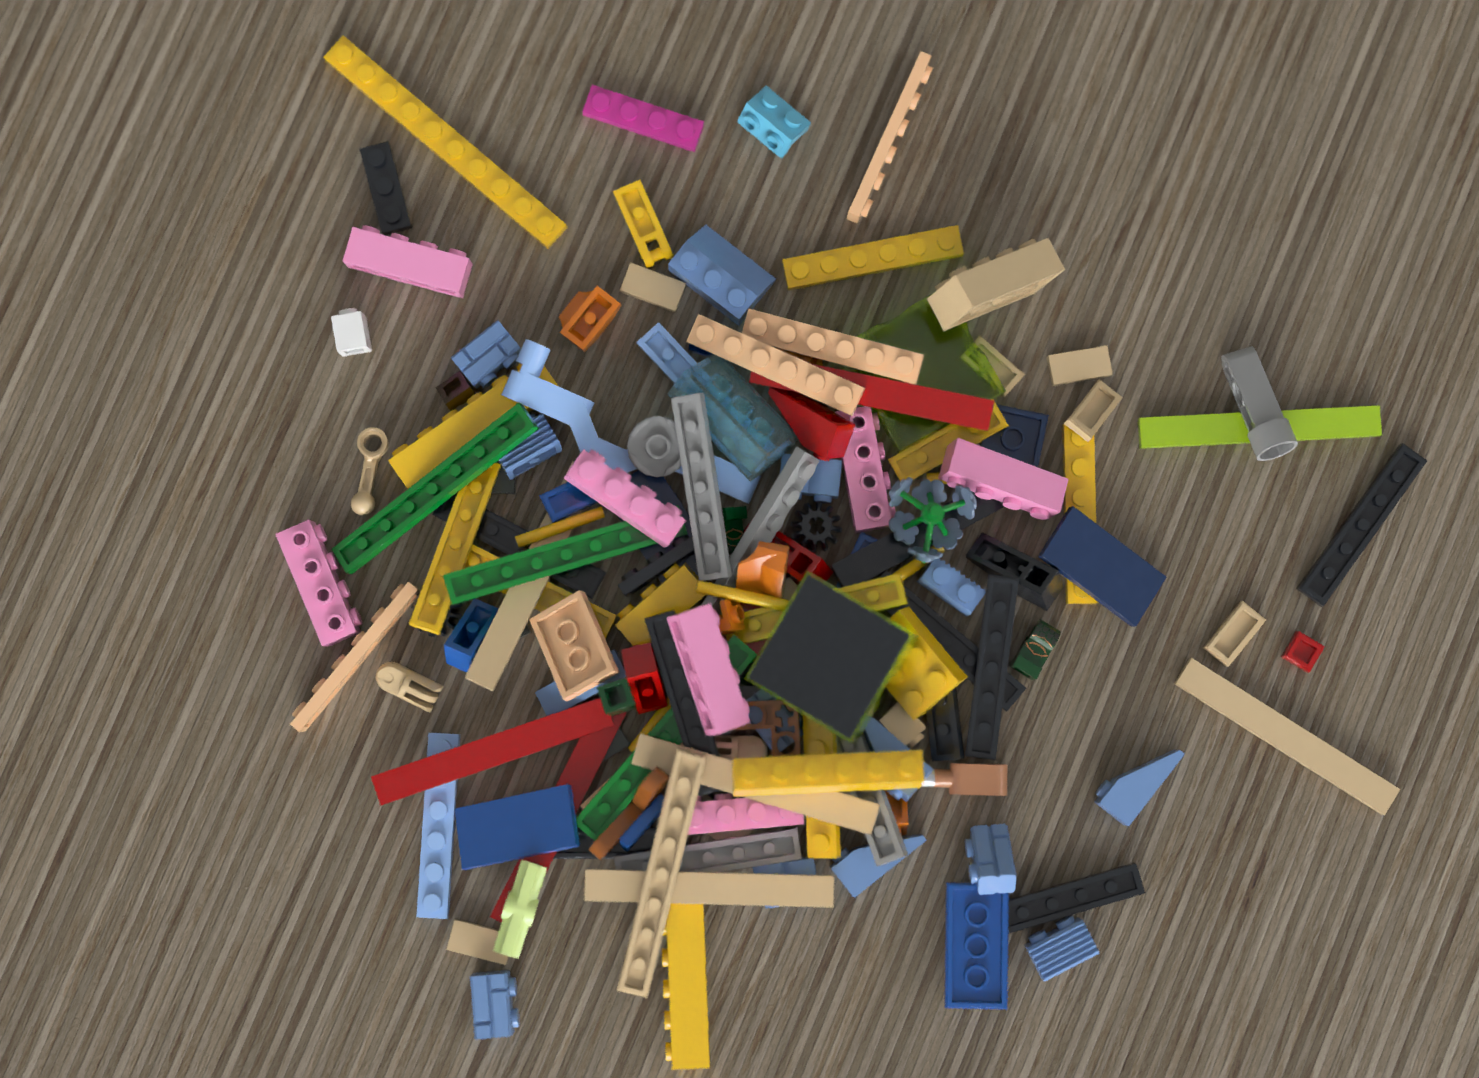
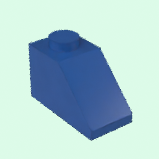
(468, 634)

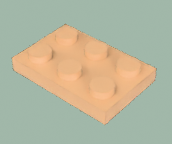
(574, 645)

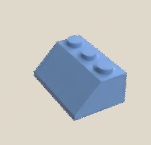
(720, 274)

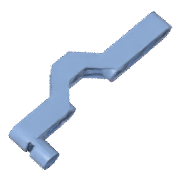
(575, 411)

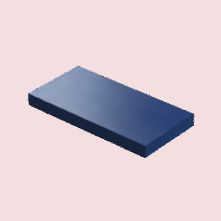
(517, 827)
(975, 948)

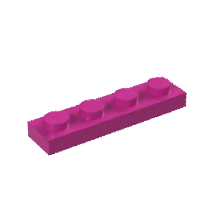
(643, 118)

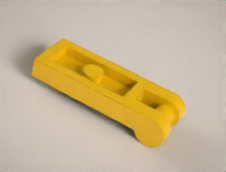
(642, 222)

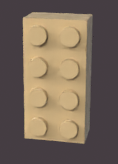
(995, 282)

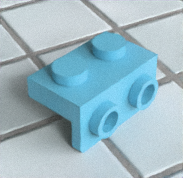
(773, 121)

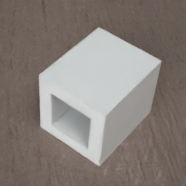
(351, 332)

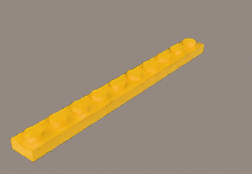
(445, 142)

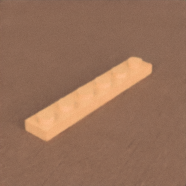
(896, 127)
(833, 346)
(775, 365)
(346, 666)

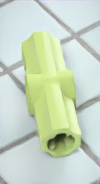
(520, 909)

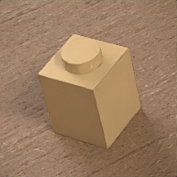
(902, 725)

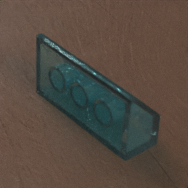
(738, 417)

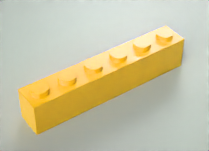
(457, 429)
(827, 773)
(686, 987)

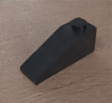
(1037, 581)

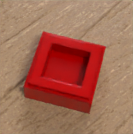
(1302, 651)

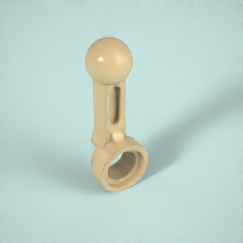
(363, 501)

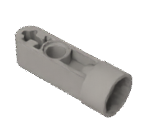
(1268, 429)

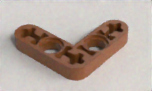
(770, 721)
(646, 793)

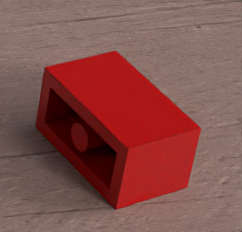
(644, 678)

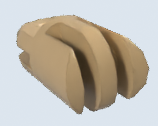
(408, 685)
(740, 746)

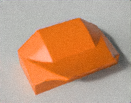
(588, 317)
(764, 570)

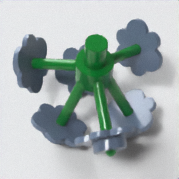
(928, 499)

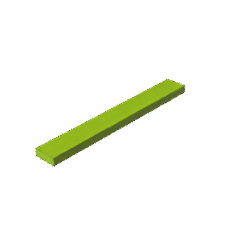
(1231, 428)

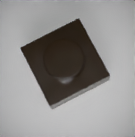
(455, 391)

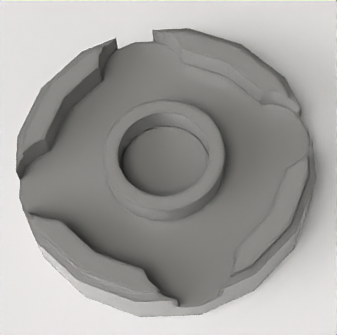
(654, 446)

